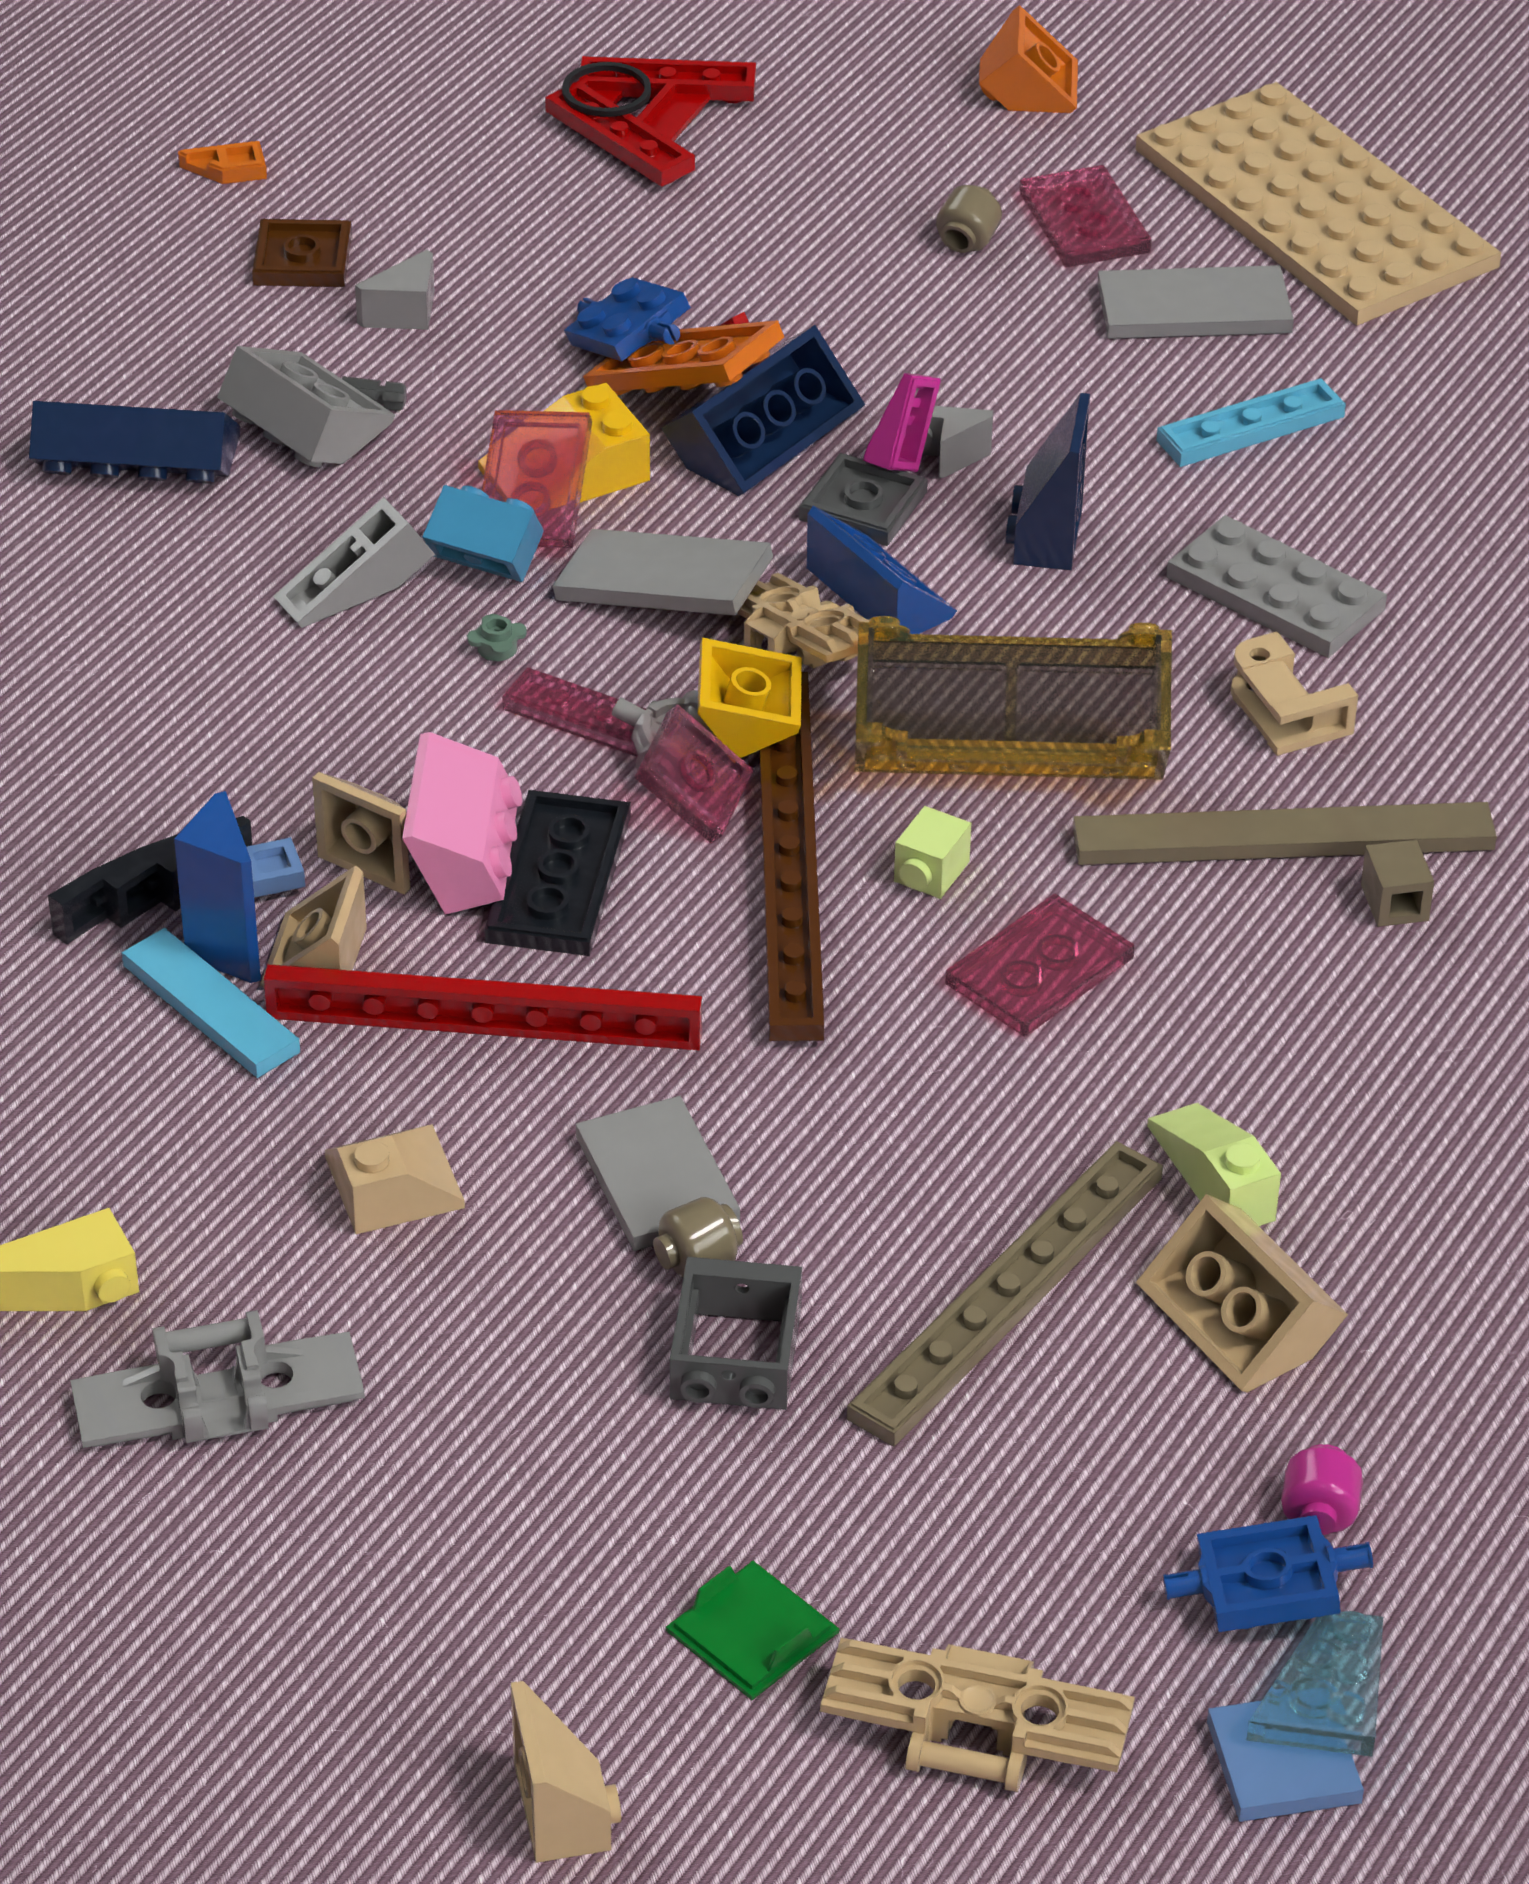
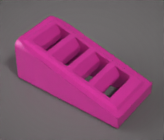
(904, 425)

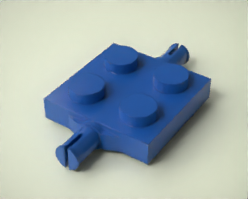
(628, 319)
(1268, 1573)

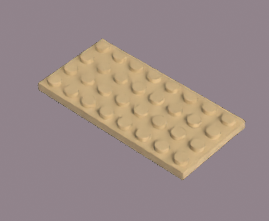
(1318, 203)

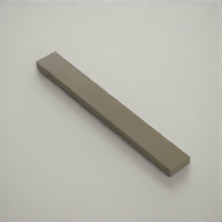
(1280, 832)
(1003, 1294)

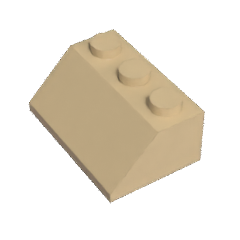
(1240, 1295)

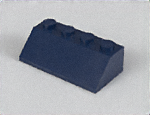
(767, 415)
(132, 440)

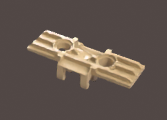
(798, 621)
(981, 1691)

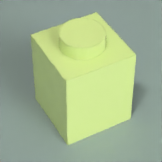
(932, 852)

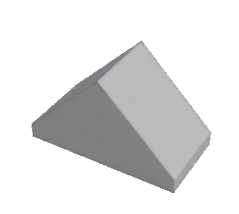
(398, 295)

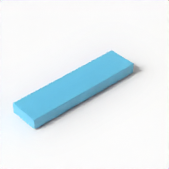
(1250, 422)
(211, 1002)

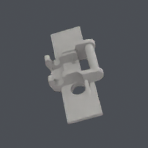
(216, 1402)

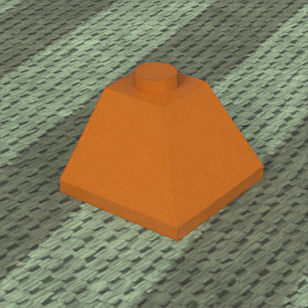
(1029, 68)

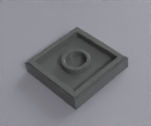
(866, 496)

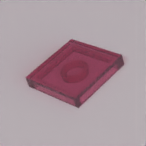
(694, 774)

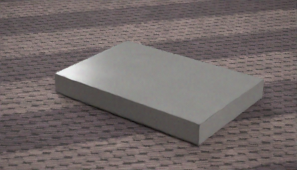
(651, 1164)

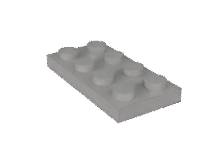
(1276, 586)

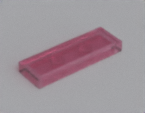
(569, 709)

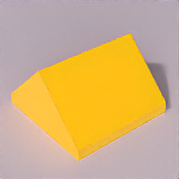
(748, 695)

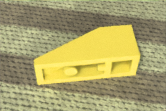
(68, 1266)

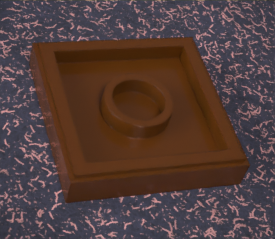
(302, 253)

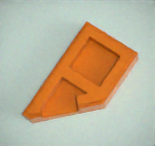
(226, 162)

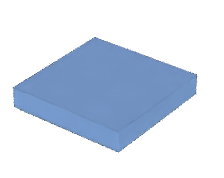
(1278, 1778)

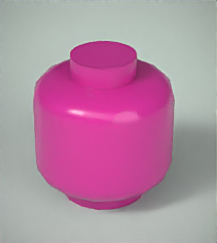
(1323, 1484)

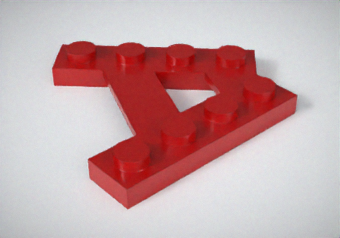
(677, 96)

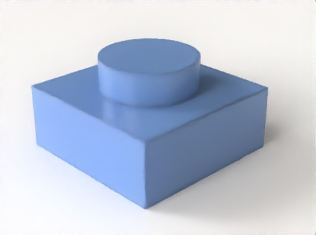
(275, 867)

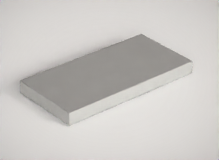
(1194, 302)
(663, 571)

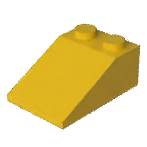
(617, 443)

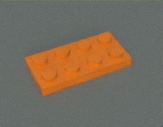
(696, 359)

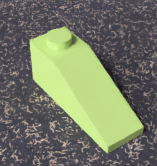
(1219, 1160)

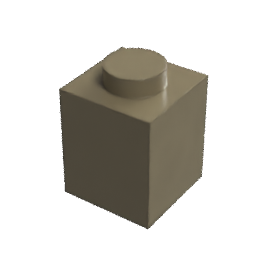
(1397, 883)

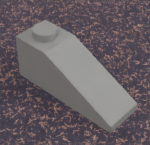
(358, 566)

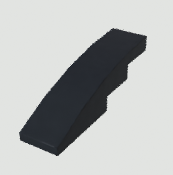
(122, 888)

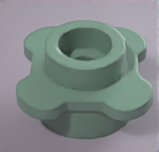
(497, 637)

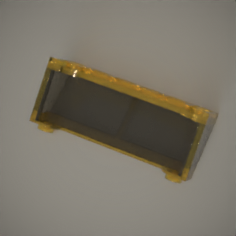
(1013, 703)

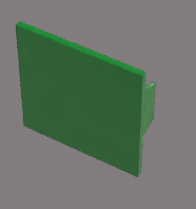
(751, 1628)

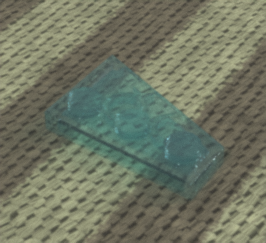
(1326, 1689)

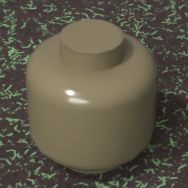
(968, 218)
(697, 1230)

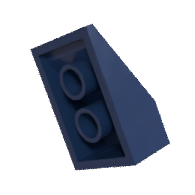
(1052, 495)

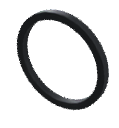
(606, 112)

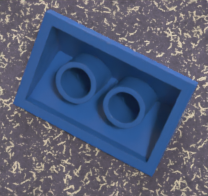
(869, 575)
(218, 891)

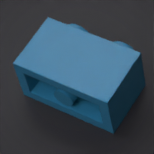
(483, 532)

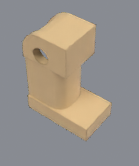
(1281, 705)

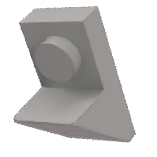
(959, 437)

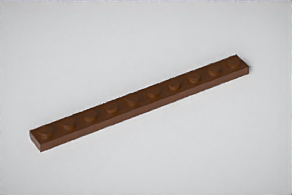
(791, 885)

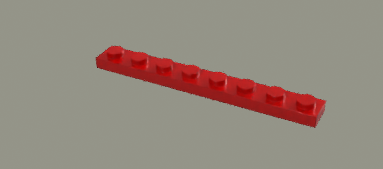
(483, 1007)

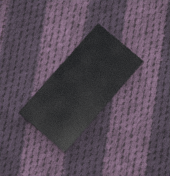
(559, 873)

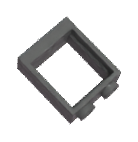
(712, 1289)

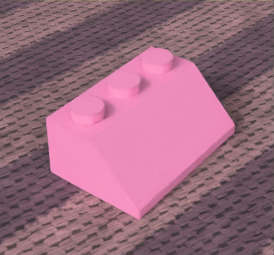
(461, 822)

